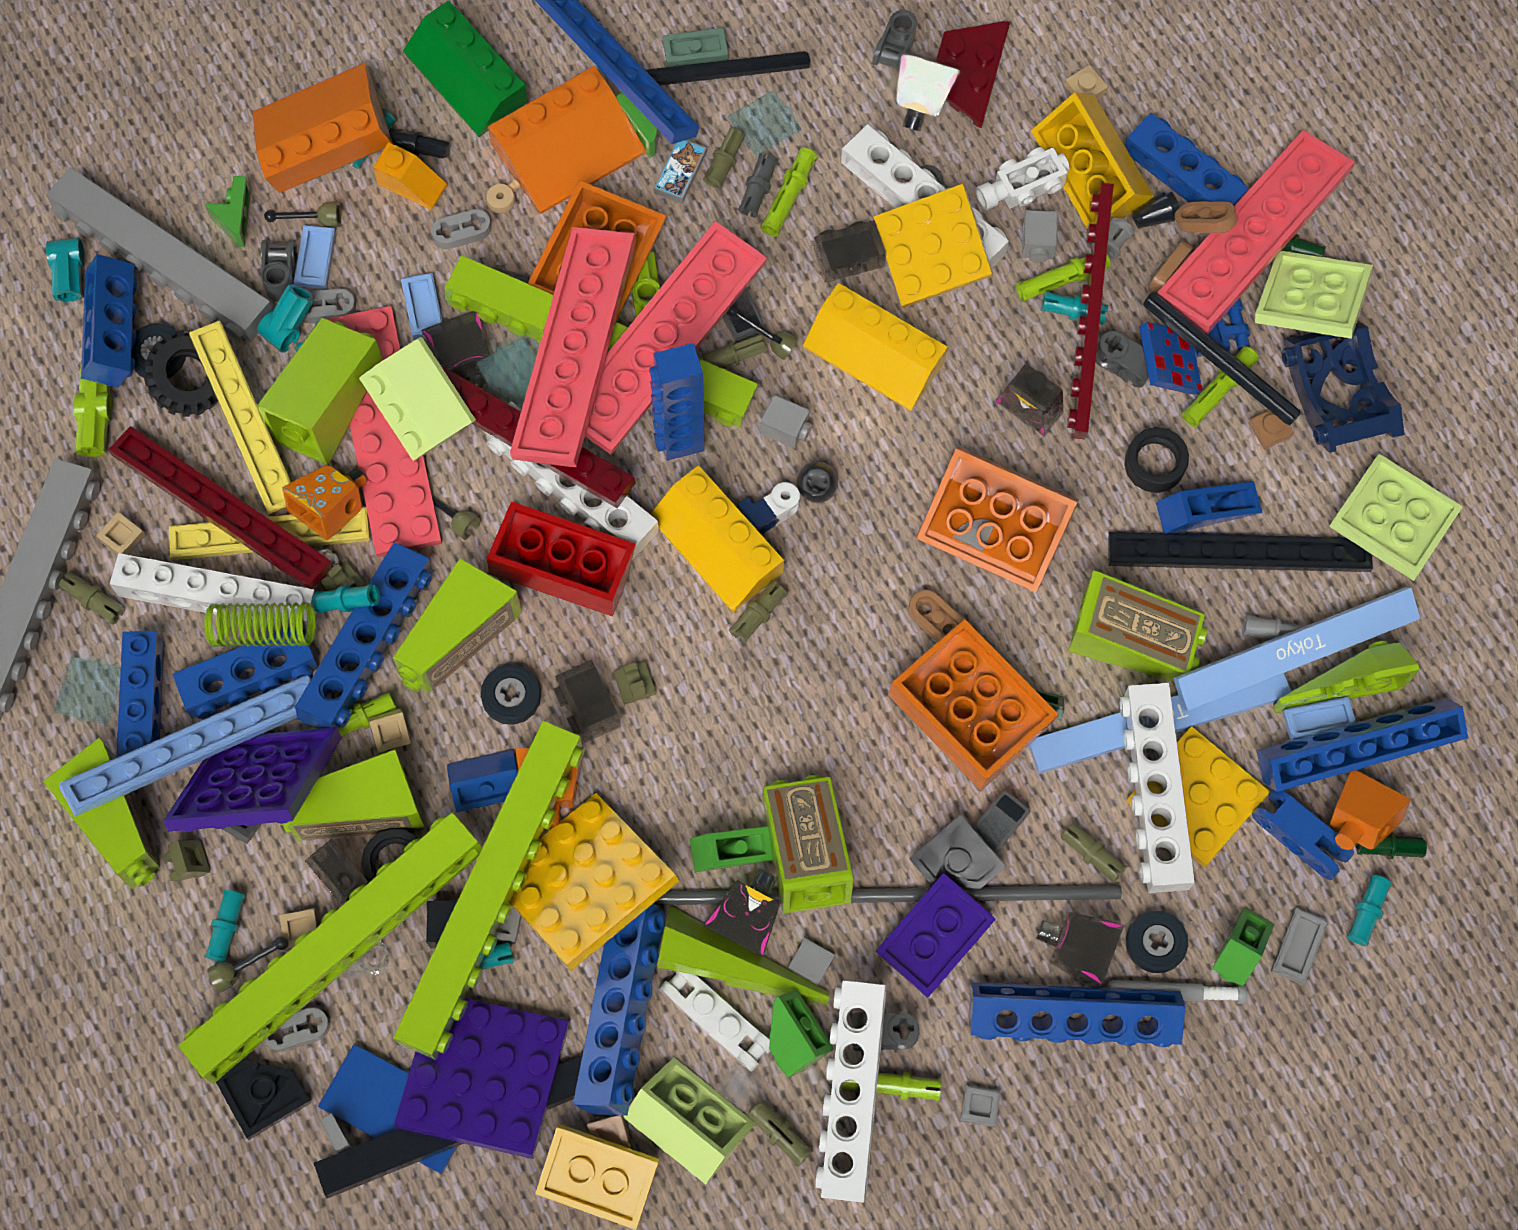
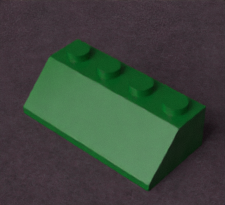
(465, 68)

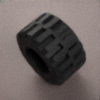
(160, 387)

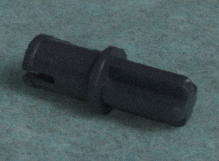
(418, 144)

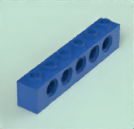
(677, 402)
(397, 566)
(1362, 744)
(1062, 1001)
(619, 1015)

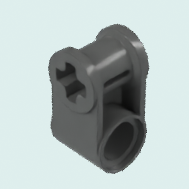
(894, 42)
(278, 264)
(1126, 360)
(890, 1039)

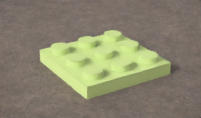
(1314, 294)
(1396, 517)

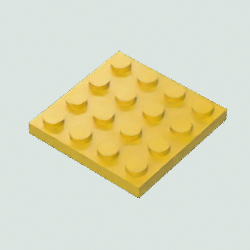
(589, 882)

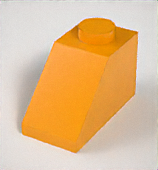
(408, 176)

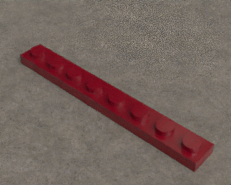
(1088, 324)
(501, 422)
(221, 508)

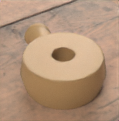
(501, 190)

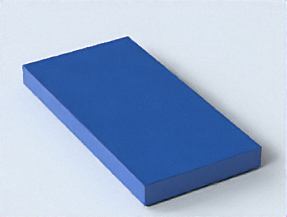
(368, 1098)

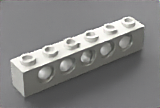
(872, 145)
(640, 524)
(198, 588)
(1156, 703)
(853, 1183)

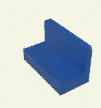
(481, 780)

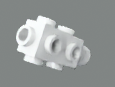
(1026, 177)

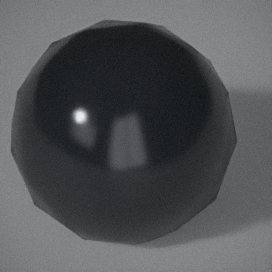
(820, 478)

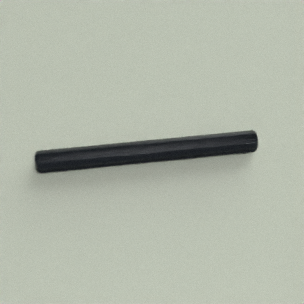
(730, 68)
(1221, 358)

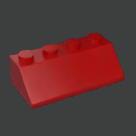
(561, 558)

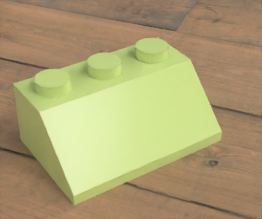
(417, 398)
(688, 1120)

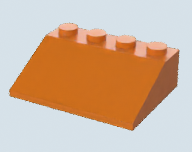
(320, 129)
(566, 138)
(599, 210)
(1024, 513)
(972, 704)

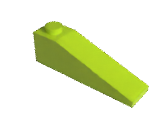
(1371, 672)

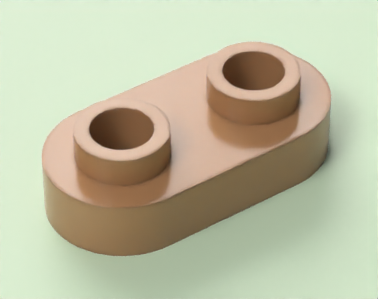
(1206, 217)
(1172, 264)
(938, 619)

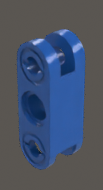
(1302, 834)

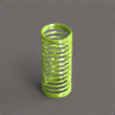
(223, 624)

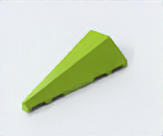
(702, 952)

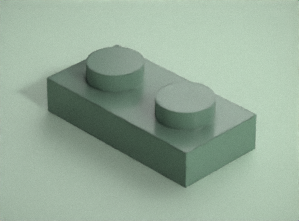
(695, 47)

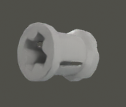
(1120, 236)

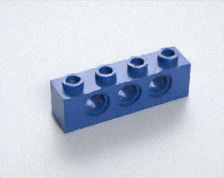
(1168, 168)
(108, 321)
(227, 667)
(140, 690)

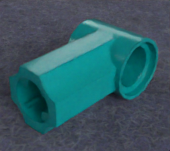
(65, 267)
(282, 323)

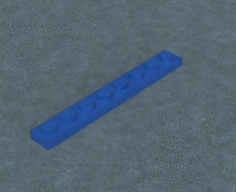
(621, 69)

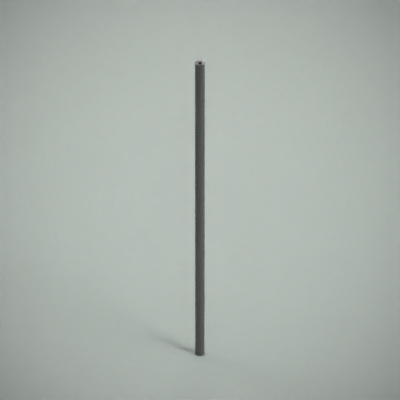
(916, 894)

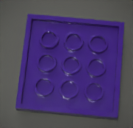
(254, 781)
(489, 1082)

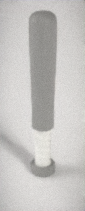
(1190, 991)

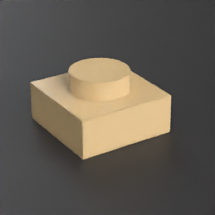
(1086, 82)
(120, 535)
(389, 730)
(296, 924)

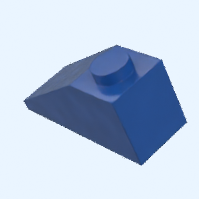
(1208, 506)

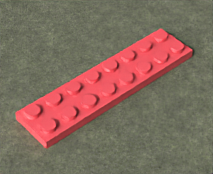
(1266, 222)
(677, 315)
(573, 347)
(396, 486)

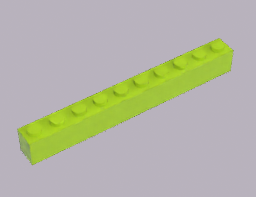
(525, 312)
(489, 890)
(330, 948)

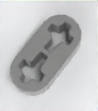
(461, 229)
(325, 304)
(302, 1037)

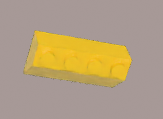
(1094, 156)
(875, 346)
(717, 539)

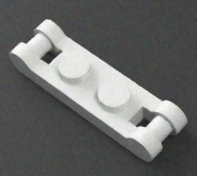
(716, 1018)

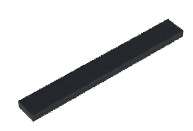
(1237, 552)
(406, 1148)

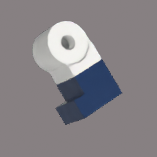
(773, 508)

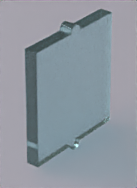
(764, 122)
(508, 371)
(89, 691)

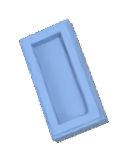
(314, 257)
(421, 302)
(1318, 717)

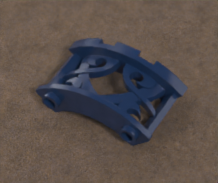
(1384, 411)

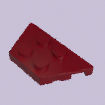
(977, 55)

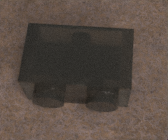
(849, 251)
(587, 702)

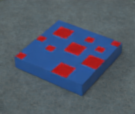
(1169, 359)

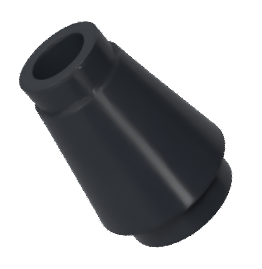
(1156, 211)

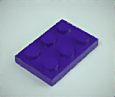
(935, 935)

